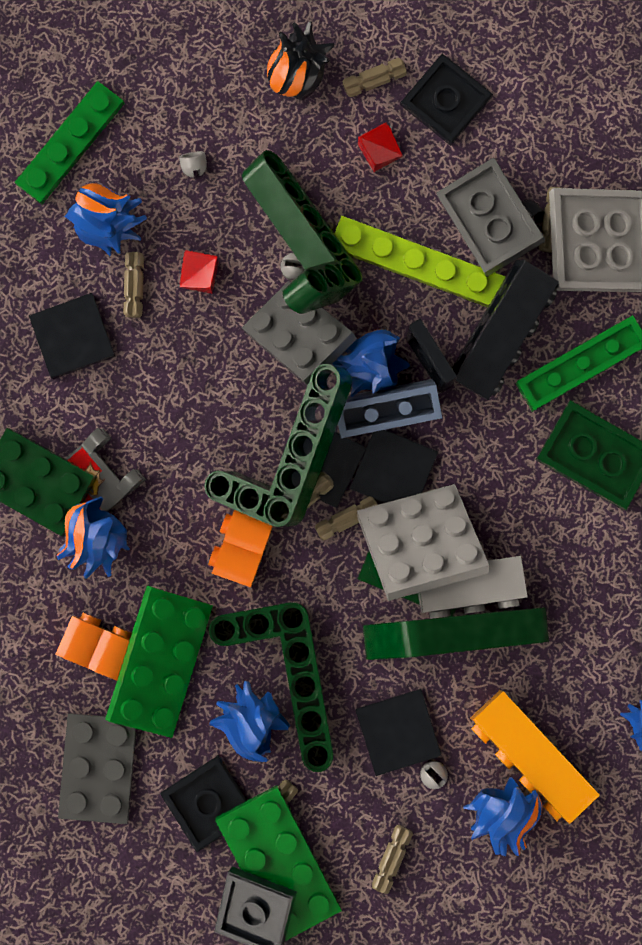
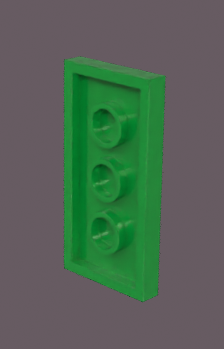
(159, 662)
(274, 848)

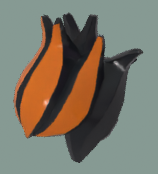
(297, 63)

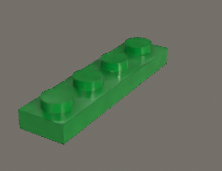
(69, 142)
(581, 363)

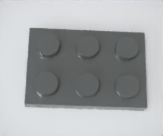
(490, 217)
(298, 339)
(96, 770)

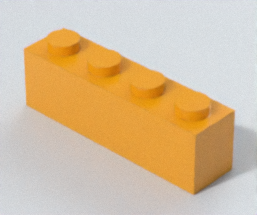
(534, 756)

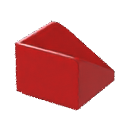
(379, 147)
(199, 271)

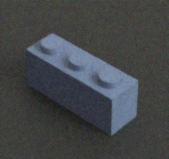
(390, 408)

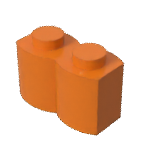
(241, 548)
(94, 646)

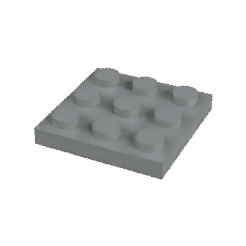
(596, 239)
(422, 542)

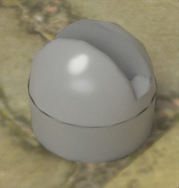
(193, 161)
(291, 271)
(428, 780)

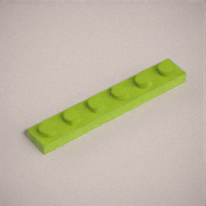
(417, 262)

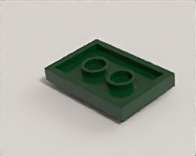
(594, 455)
(40, 481)

